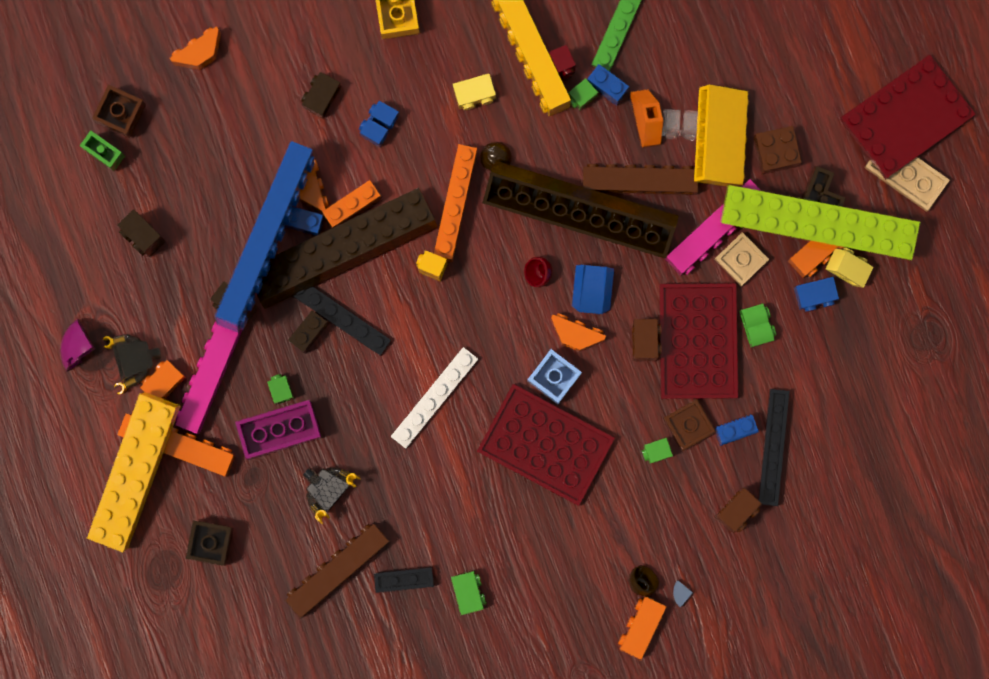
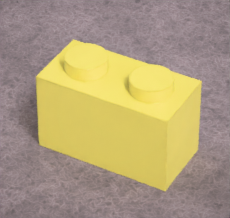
(474, 92)
(849, 267)

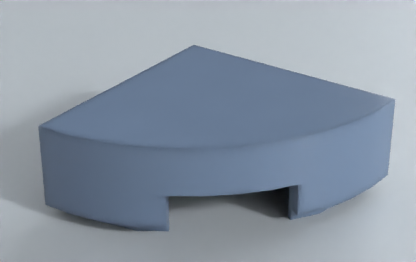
(680, 593)

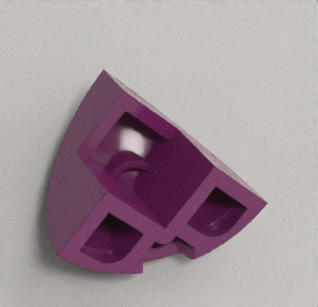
(75, 345)

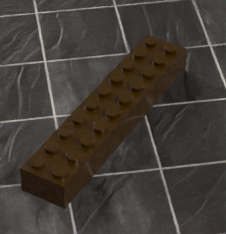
(580, 209)
(346, 246)

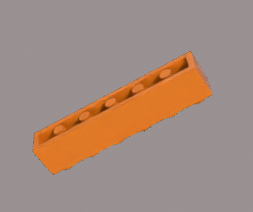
(455, 202)
(193, 451)

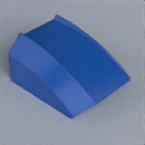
(592, 289)

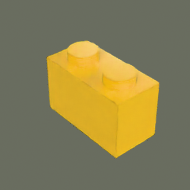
(431, 265)

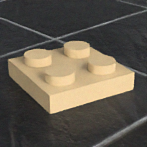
(741, 259)

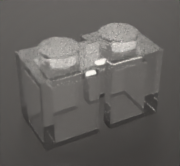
(671, 124)

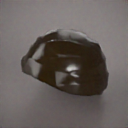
(495, 152)
(643, 581)

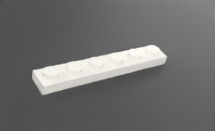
(434, 397)

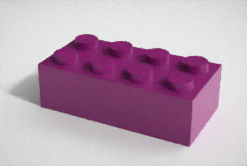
(278, 430)

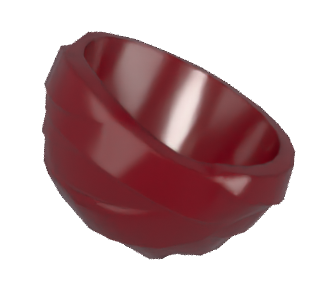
(538, 272)

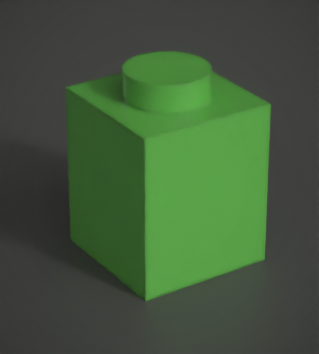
(582, 94)
(280, 389)
(656, 451)

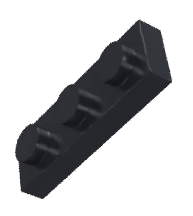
(403, 580)

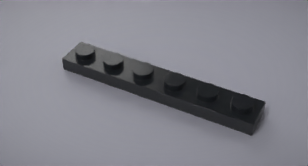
(343, 319)
(773, 447)

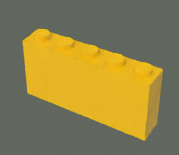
(721, 136)

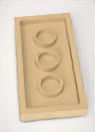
(915, 181)

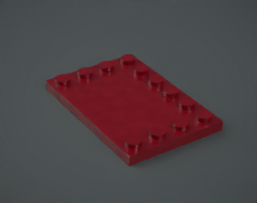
(907, 116)
(698, 341)
(545, 444)

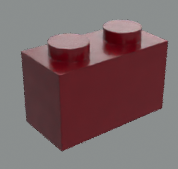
(563, 62)

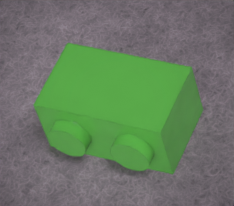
(102, 150)
(467, 592)

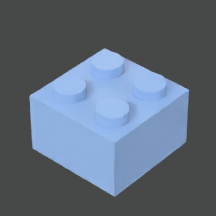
(554, 376)

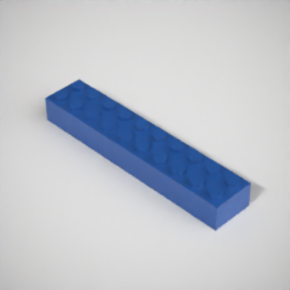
(264, 237)

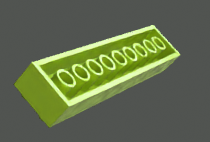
(820, 222)

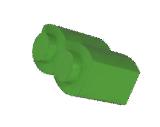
(757, 325)

